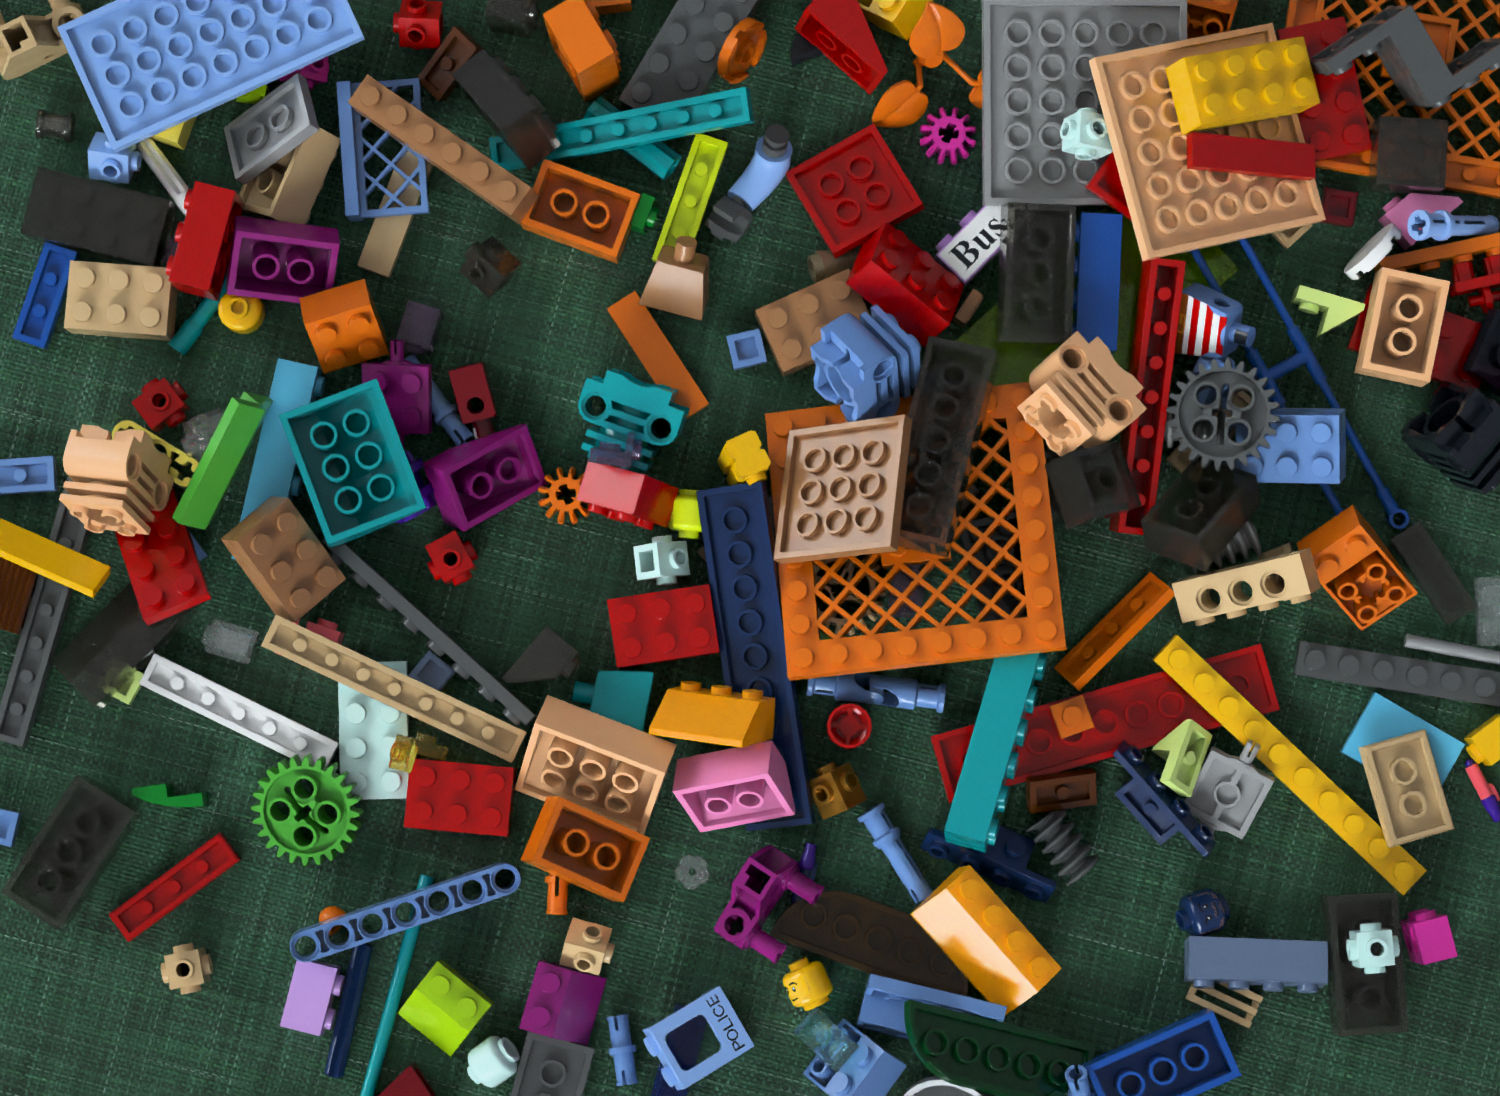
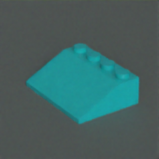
(352, 462)

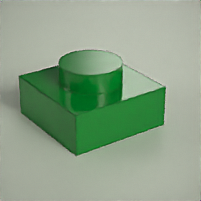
(645, 214)

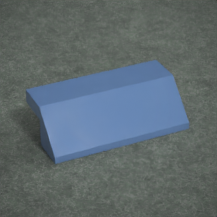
(885, 998)

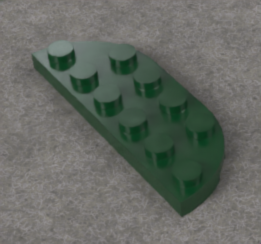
(991, 1053)

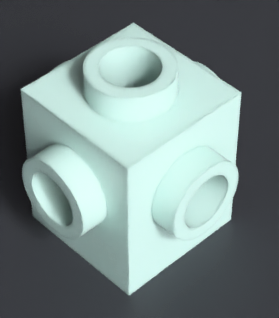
(1085, 135)
(668, 559)
(1360, 943)

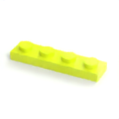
(693, 190)

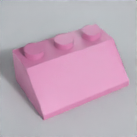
(734, 786)

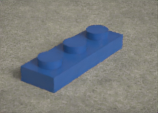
(45, 296)

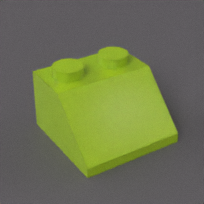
(445, 1007)

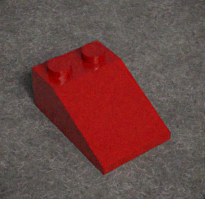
(845, 39)

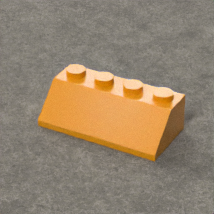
(985, 939)

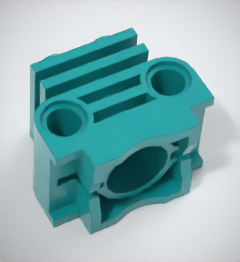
(630, 407)

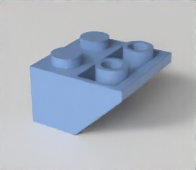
(866, 1073)

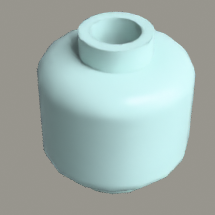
(493, 1061)

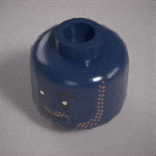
(1202, 912)

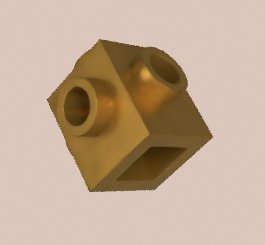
(836, 789)

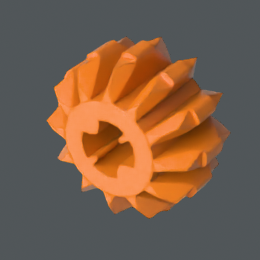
(559, 505)

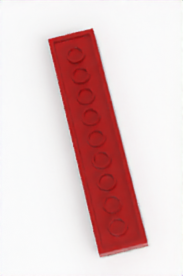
(1132, 711)

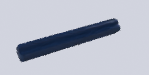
(348, 1010)

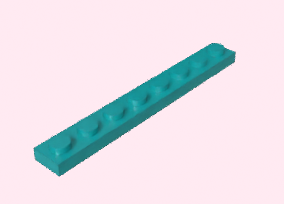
(640, 126)

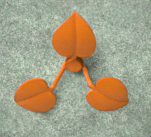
(931, 37)

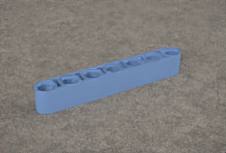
(386, 910)

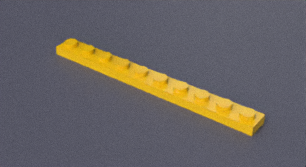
(1288, 764)

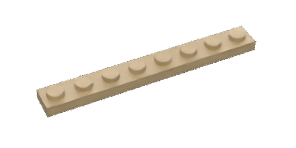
(393, 688)

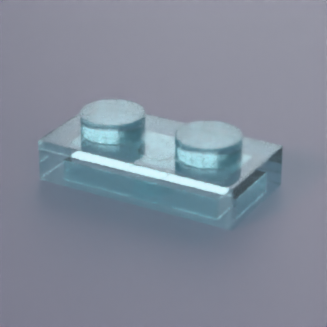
(826, 1039)

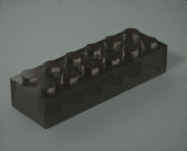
(944, 437)

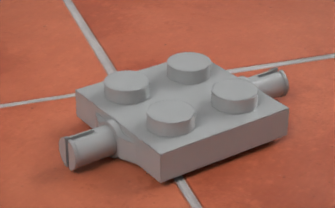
(1229, 791)

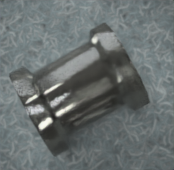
(55, 125)

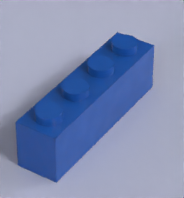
(1097, 277)

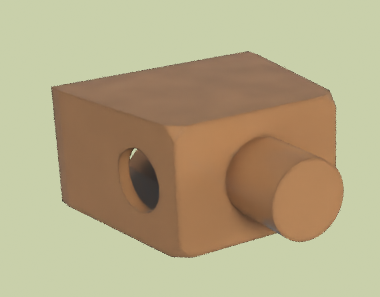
(679, 280)

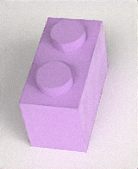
(312, 997)

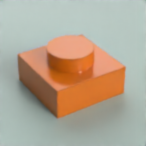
(1071, 716)

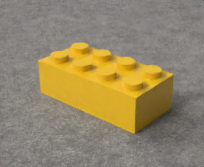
(1242, 85)

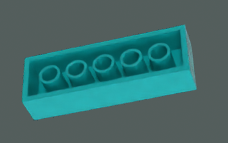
(992, 749)

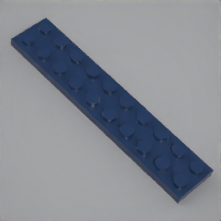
(750, 622)

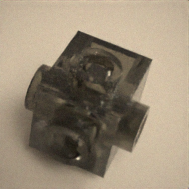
(489, 266)

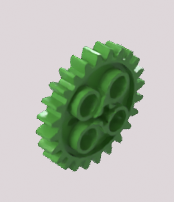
(286, 829)

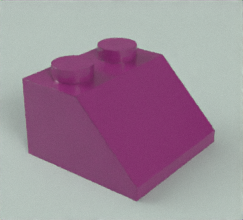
(562, 1002)

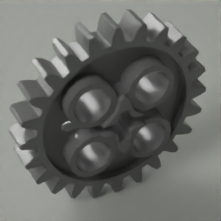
(1191, 412)

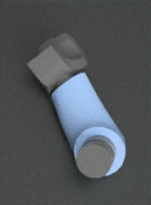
(765, 171)

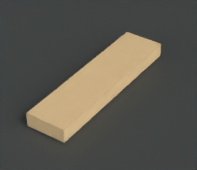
(389, 233)

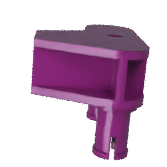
(757, 906)

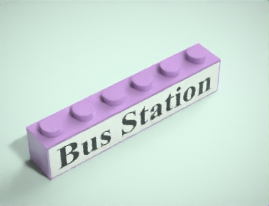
(973, 245)

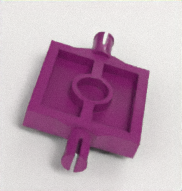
(405, 390)

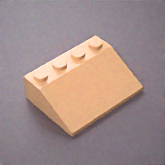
(595, 763)

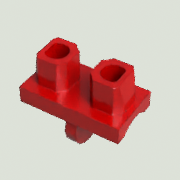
(1465, 282)

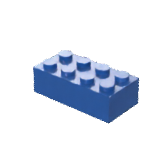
(1167, 1062)

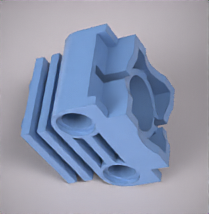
(865, 364)

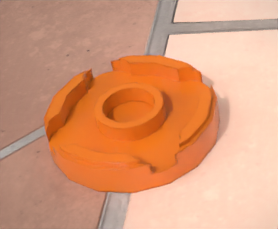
(741, 49)

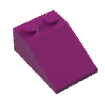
(484, 476)

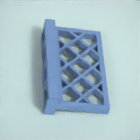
(354, 159)

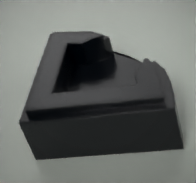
(803, 51)

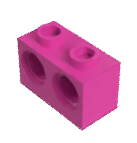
(1428, 936)

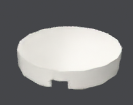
(1372, 251)

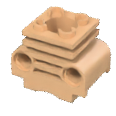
(1081, 396)
(115, 479)

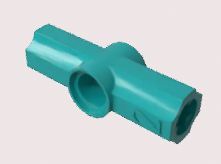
(654, 156)

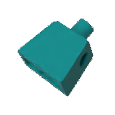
(618, 696)

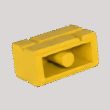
(744, 459)

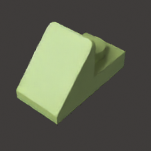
(1335, 308)
(1184, 755)

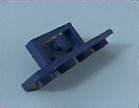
(1156, 805)
(1002, 863)

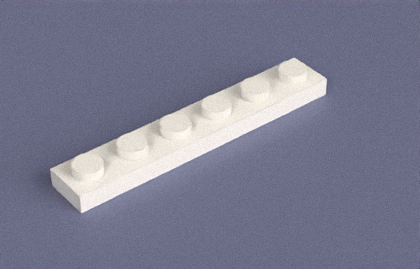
(235, 711)

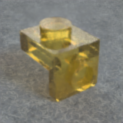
(405, 749)

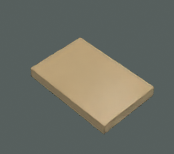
(1406, 788)

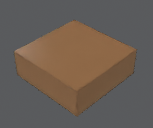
(968, 308)

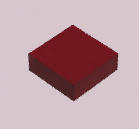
(1339, 206)

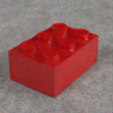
(204, 240)
(905, 283)
(663, 626)
(460, 797)

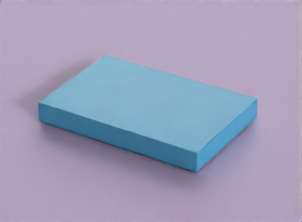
(1387, 720)

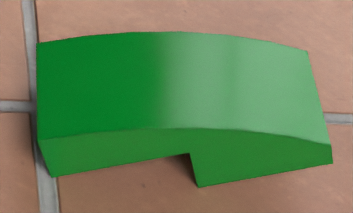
(163, 795)

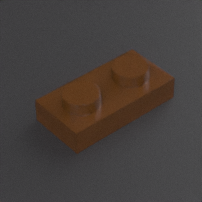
(450, 56)
(1061, 790)

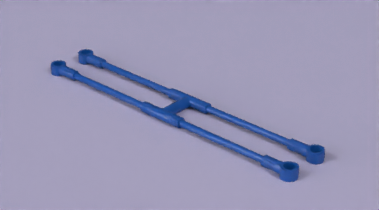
(1304, 357)

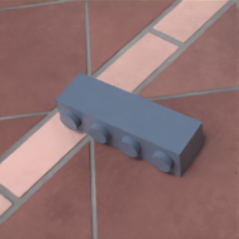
(1256, 962)

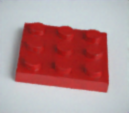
(854, 190)

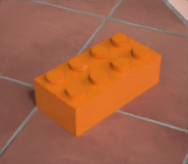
(583, 47)

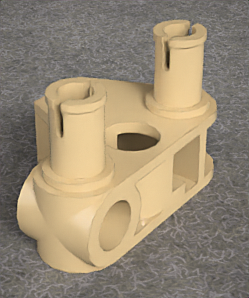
(37, 37)

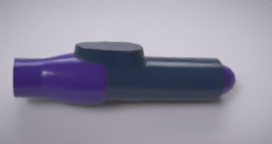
(807, 866)

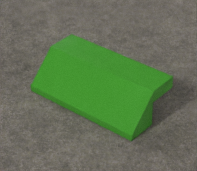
(221, 460)

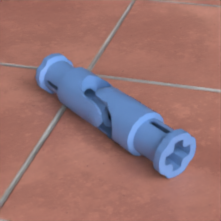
(902, 692)

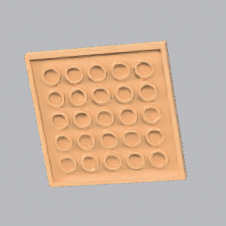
(1180, 206)

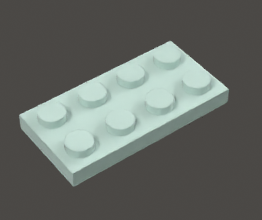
(365, 742)

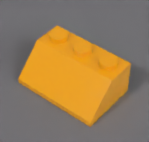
(715, 715)

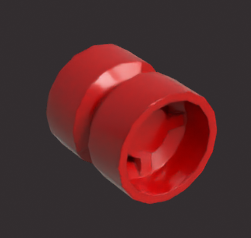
(849, 726)

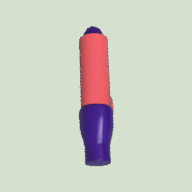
(1486, 792)

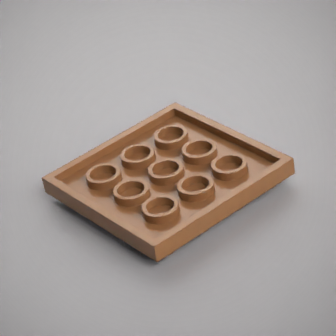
(843, 490)

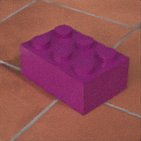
(280, 259)

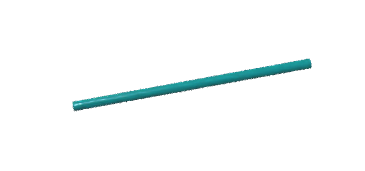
(392, 1001)

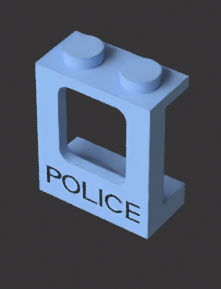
(724, 1024)

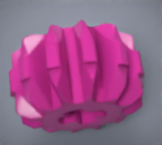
(939, 126)

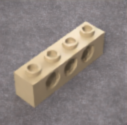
(1295, 568)

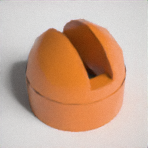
(331, 912)

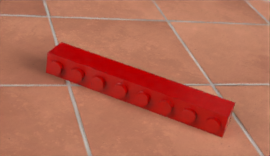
(1152, 367)

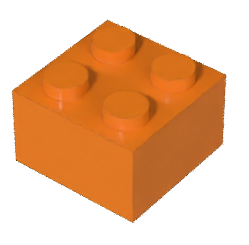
(343, 326)

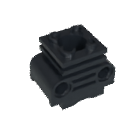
(1459, 436)

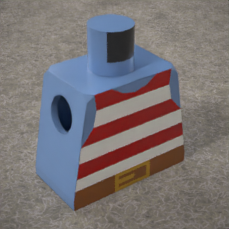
(1210, 324)

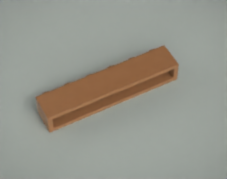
(443, 149)

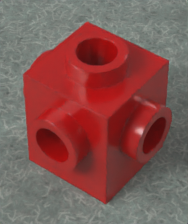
(419, 24)
(150, 402)
(442, 550)

